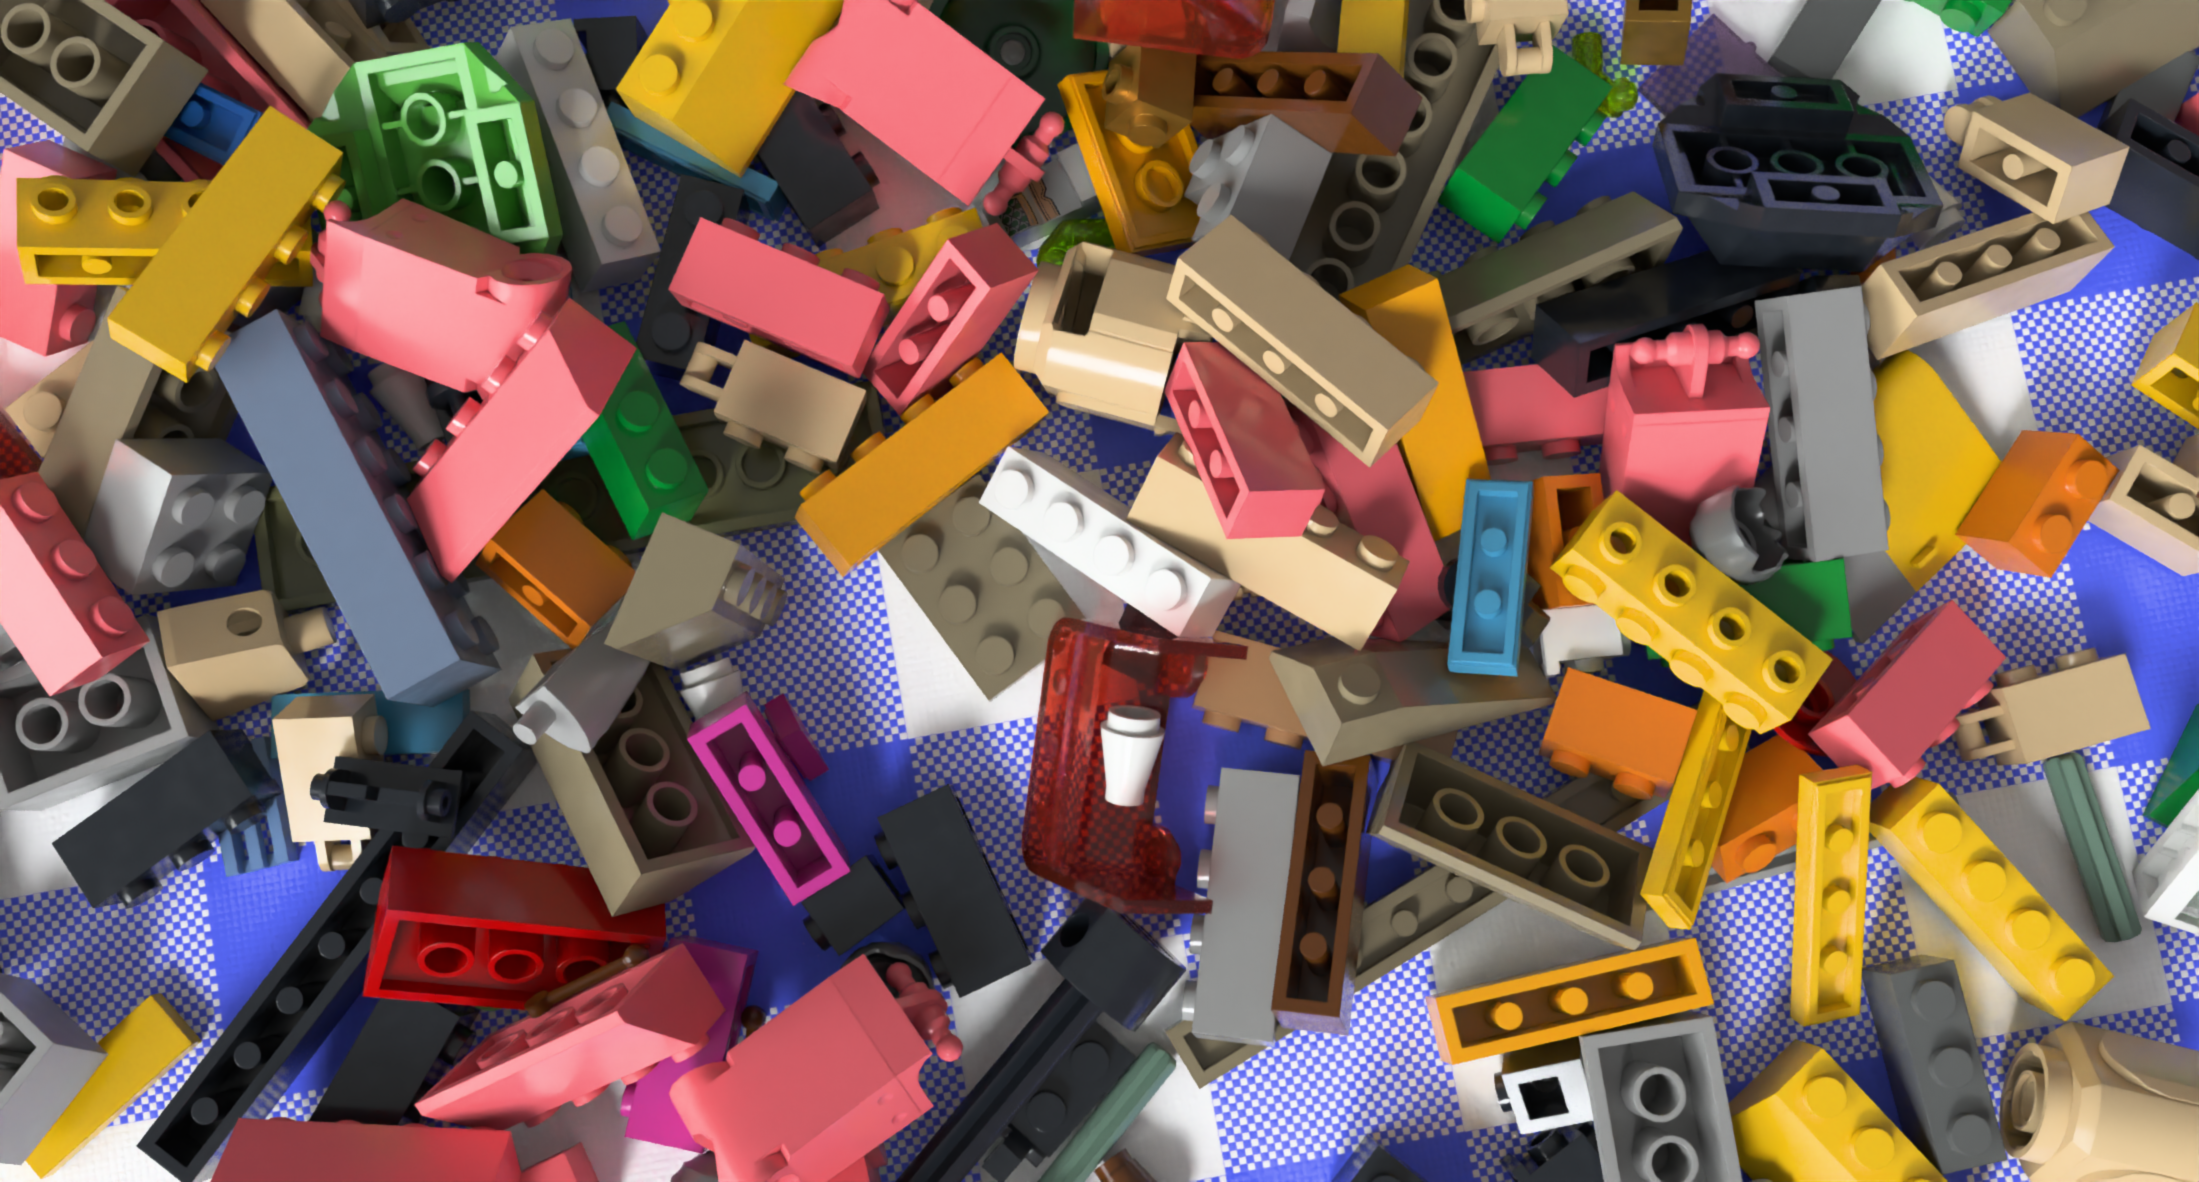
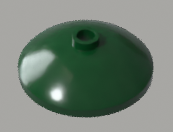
(1043, 32)

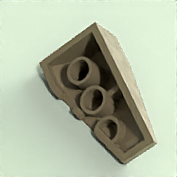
(1395, 693)

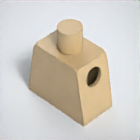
(240, 649)

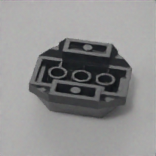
(1792, 174)

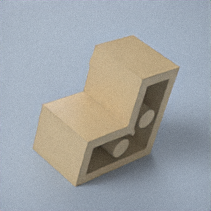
(2155, 505)

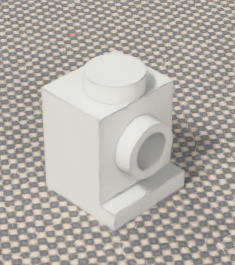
(1579, 640)

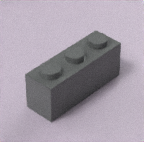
(1933, 1062)

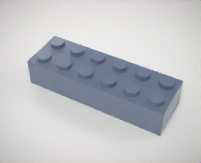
(355, 510)

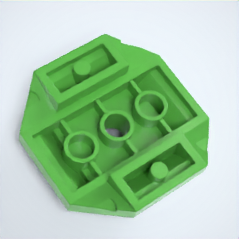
(441, 116)

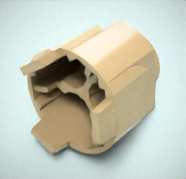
(1105, 335)
(2102, 1108)

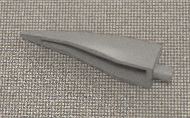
(580, 694)

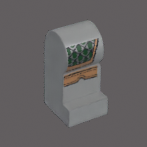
(1059, 195)

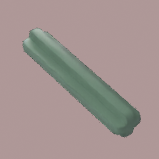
(2092, 847)
(1112, 1116)

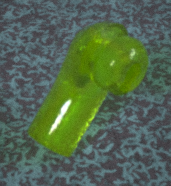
(1588, 51)
(1070, 233)

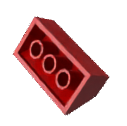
(493, 929)

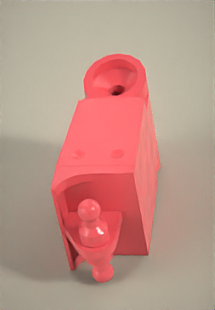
(930, 98)
(430, 291)
(1682, 422)
(819, 1078)

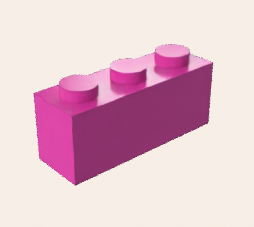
(769, 798)
(647, 1101)

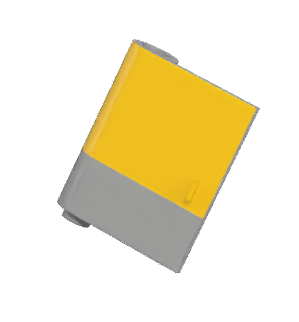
(1930, 481)

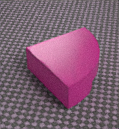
(794, 738)

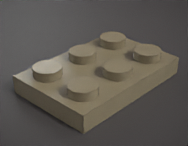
(980, 587)

